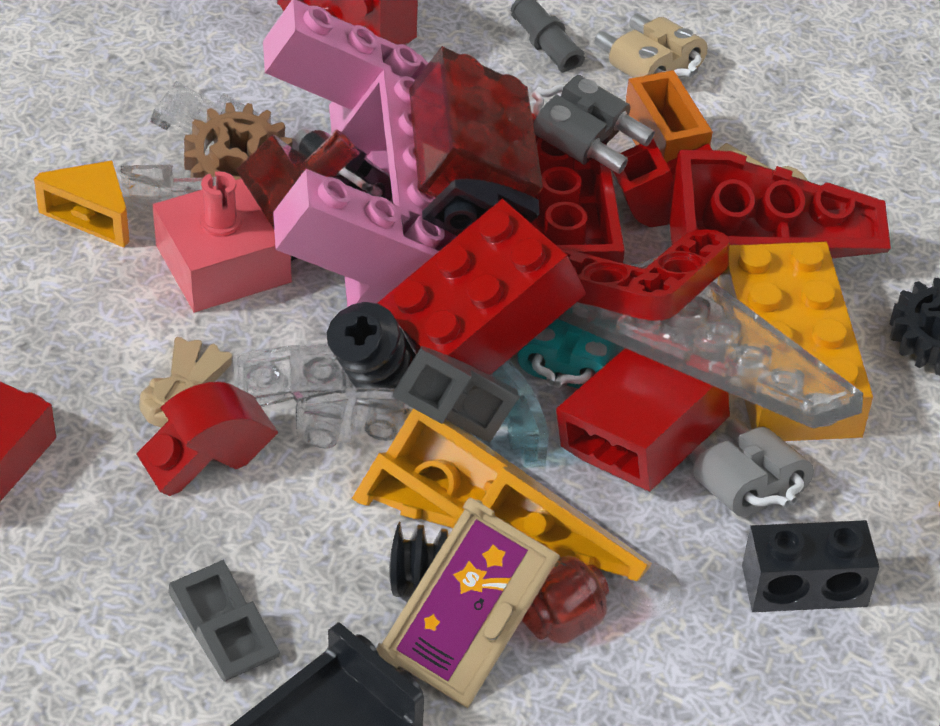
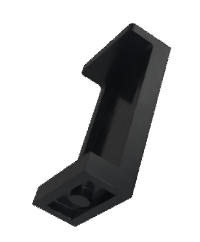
(342, 688)

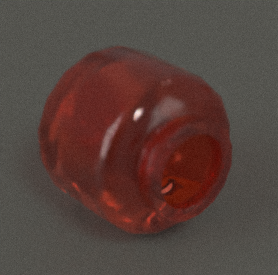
(568, 601)

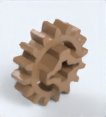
(235, 139)

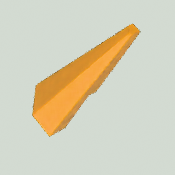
(440, 466)

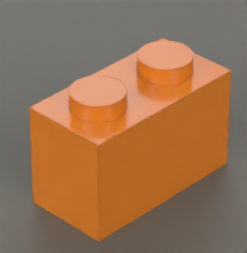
(667, 109)

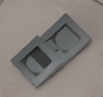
(456, 392)
(223, 621)

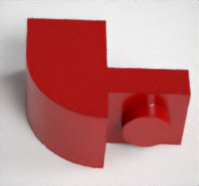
(649, 183)
(201, 426)

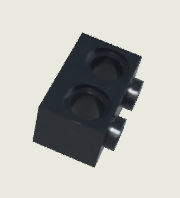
(809, 566)

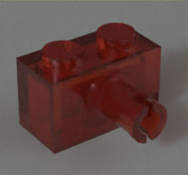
(277, 167)

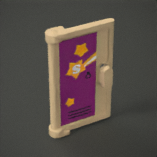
(465, 601)

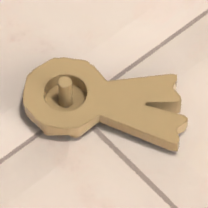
(184, 374)

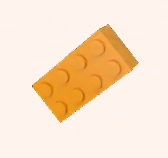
(802, 298)

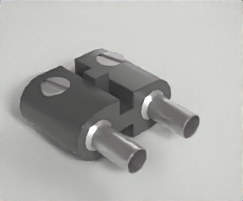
(584, 119)

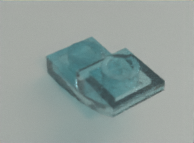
(526, 419)

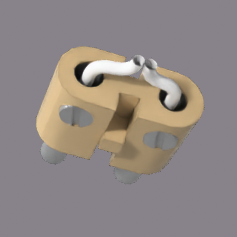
(654, 48)

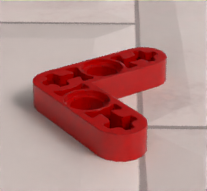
(663, 285)

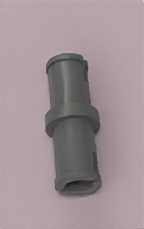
(548, 34)

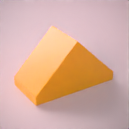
(85, 199)

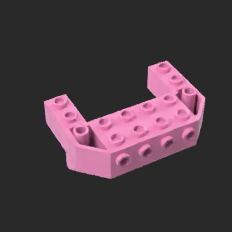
(321, 218)

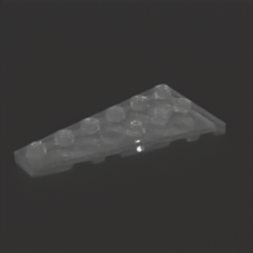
(732, 350)

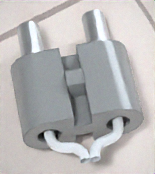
(751, 472)

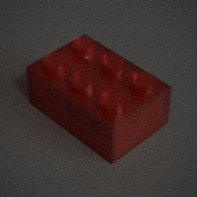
(472, 126)

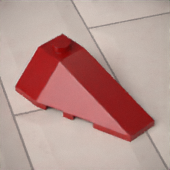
(772, 206)

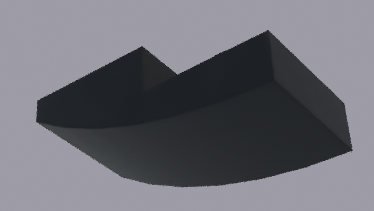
(470, 198)

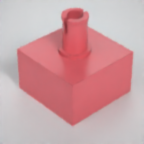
(219, 243)

